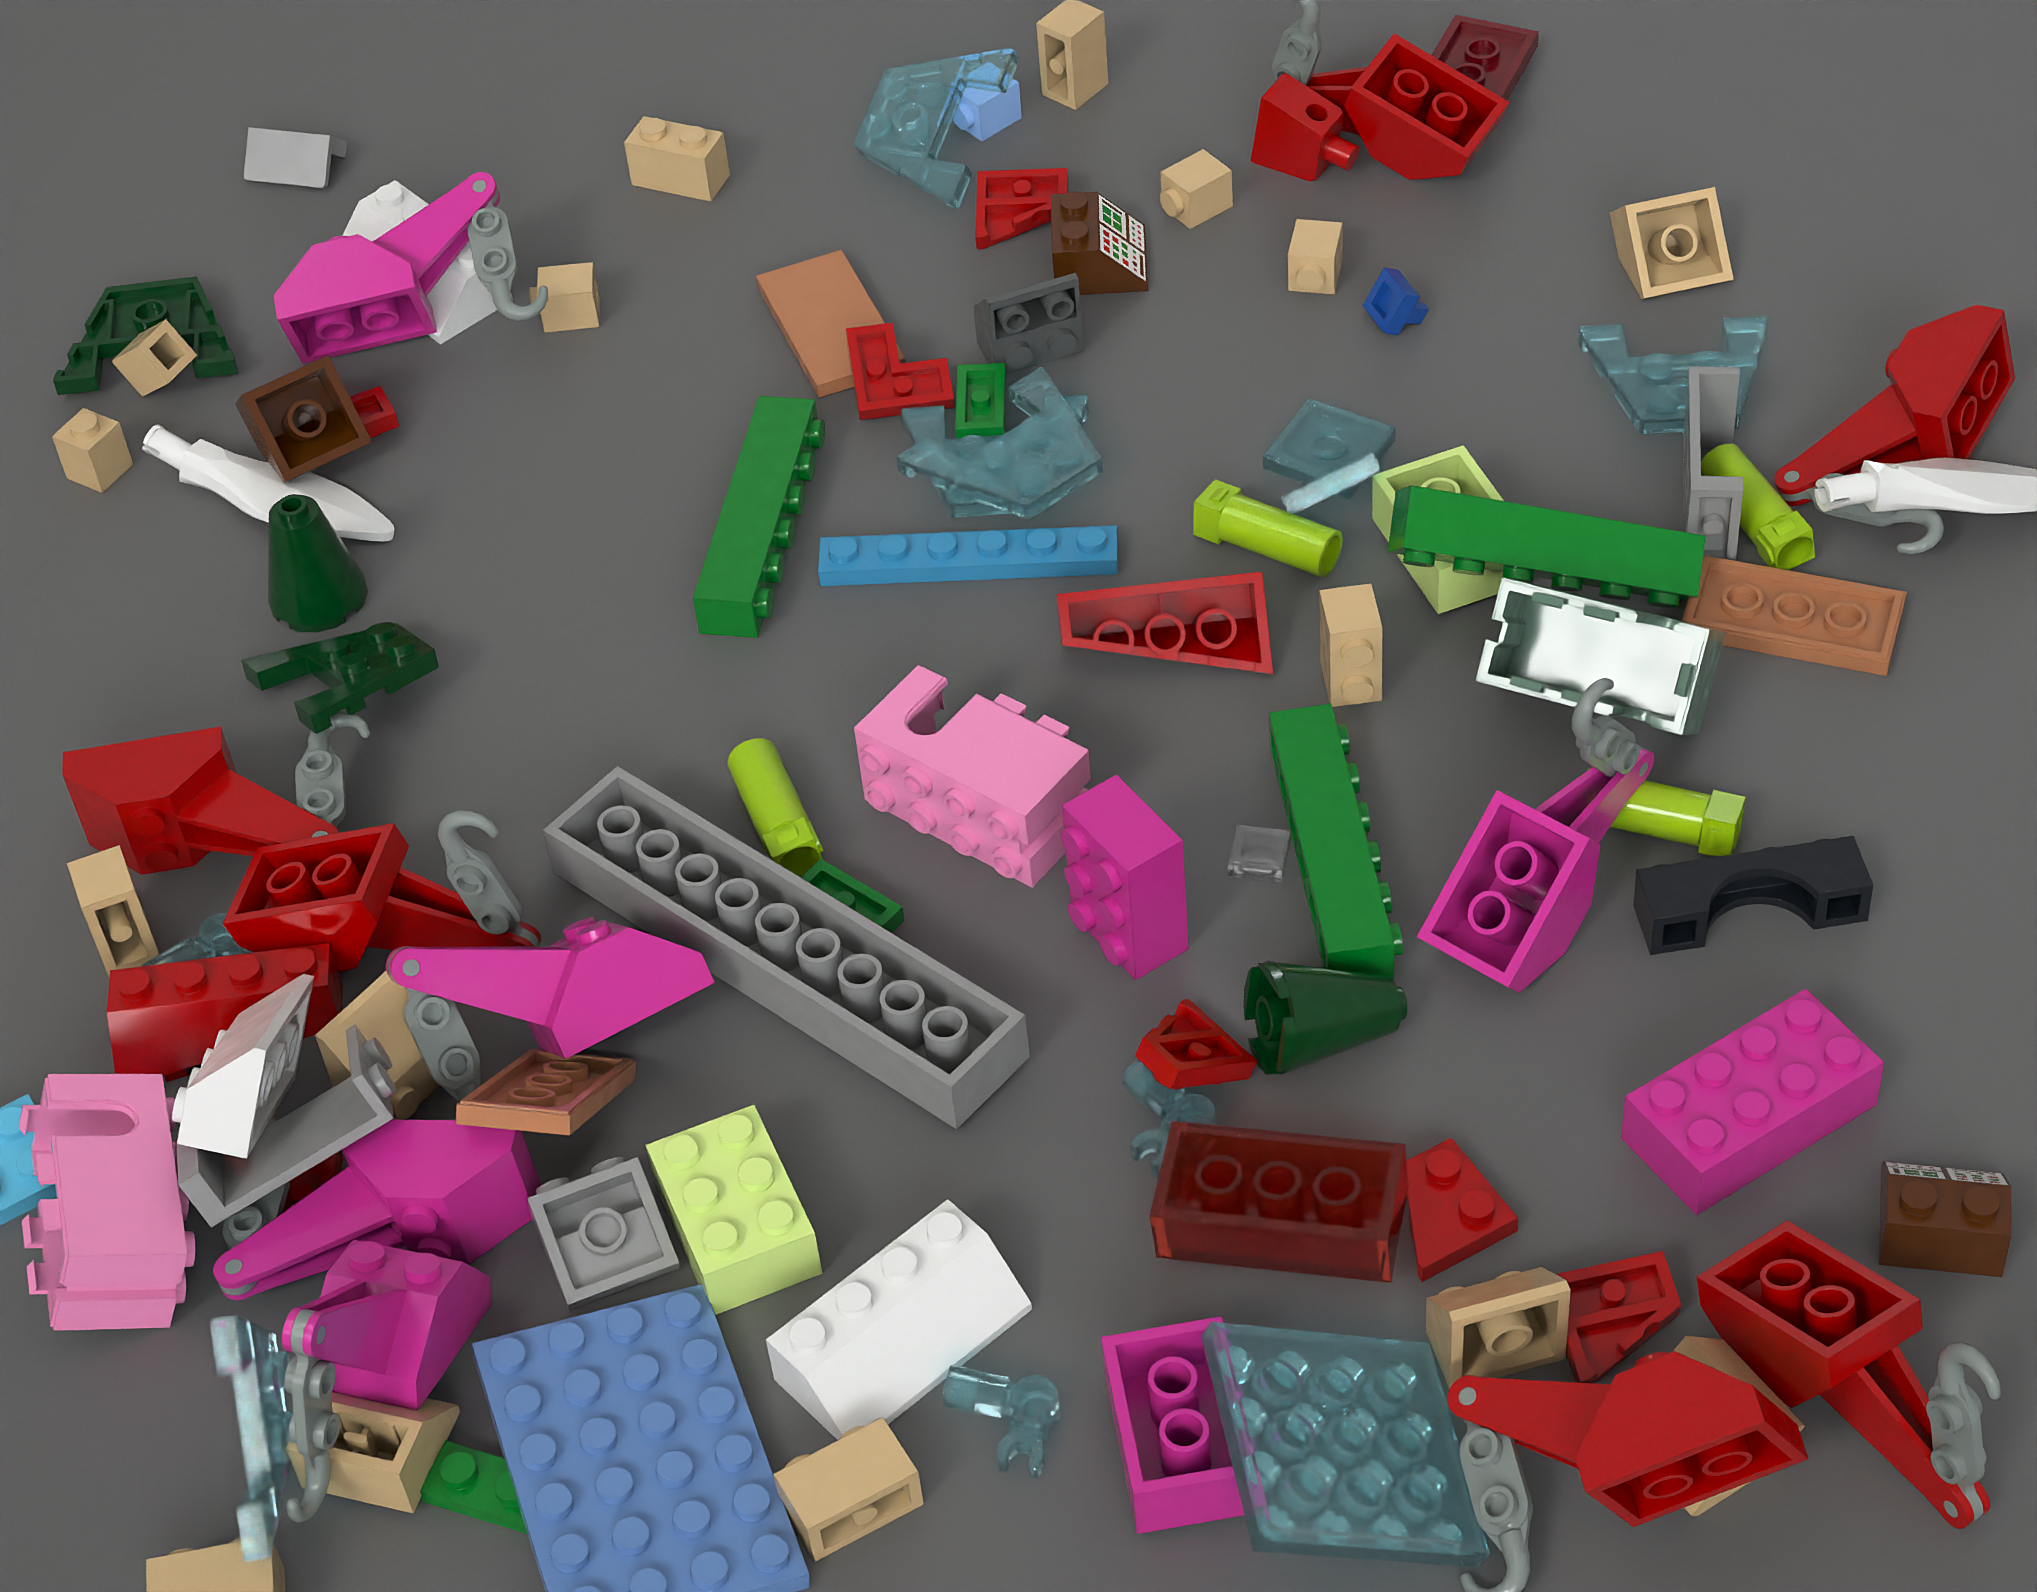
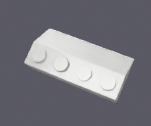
(459, 295)
(245, 1074)
(898, 1323)

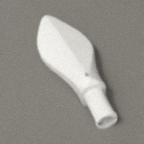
(1933, 484)
(256, 486)

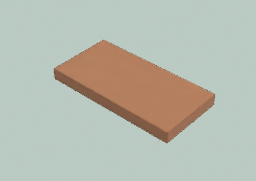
(813, 309)
(1798, 614)
(546, 1092)

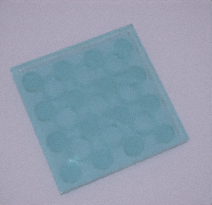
(1342, 1446)

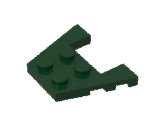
(133, 308)
(349, 665)

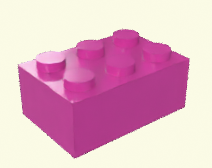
(1125, 877)
(1169, 1427)

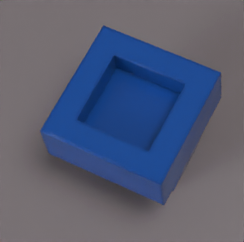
(1394, 302)

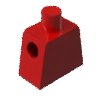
(1300, 132)

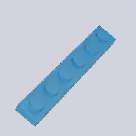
(968, 555)

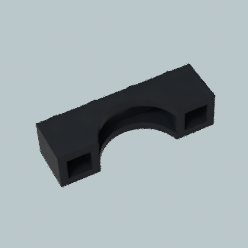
(1815, 880)

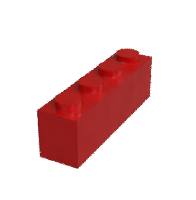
(1188, 621)
(173, 1011)

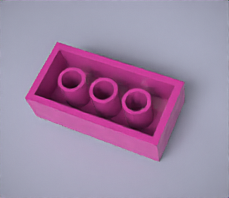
(1751, 1101)

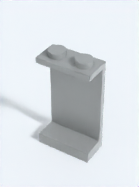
(1711, 502)
(226, 1183)

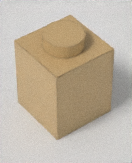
(1196, 189)
(1315, 256)
(571, 297)
(154, 358)
(92, 450)

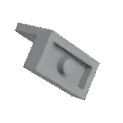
(291, 157)

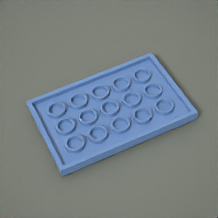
(638, 1453)

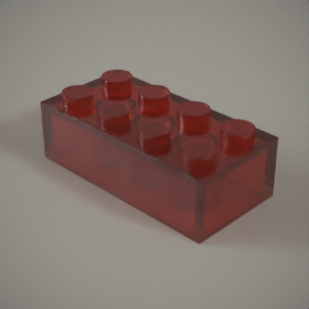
(1280, 1201)

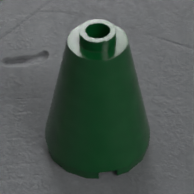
(310, 568)
(1316, 1012)

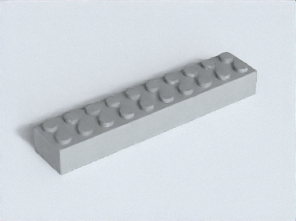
(790, 946)

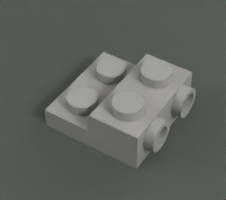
(602, 1231)

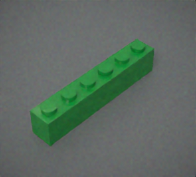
(758, 517)
(1546, 545)
(1331, 841)

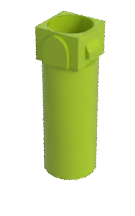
(1231, 517)
(1768, 521)
(774, 805)
(1684, 817)

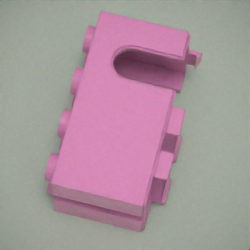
(979, 782)
(117, 1224)

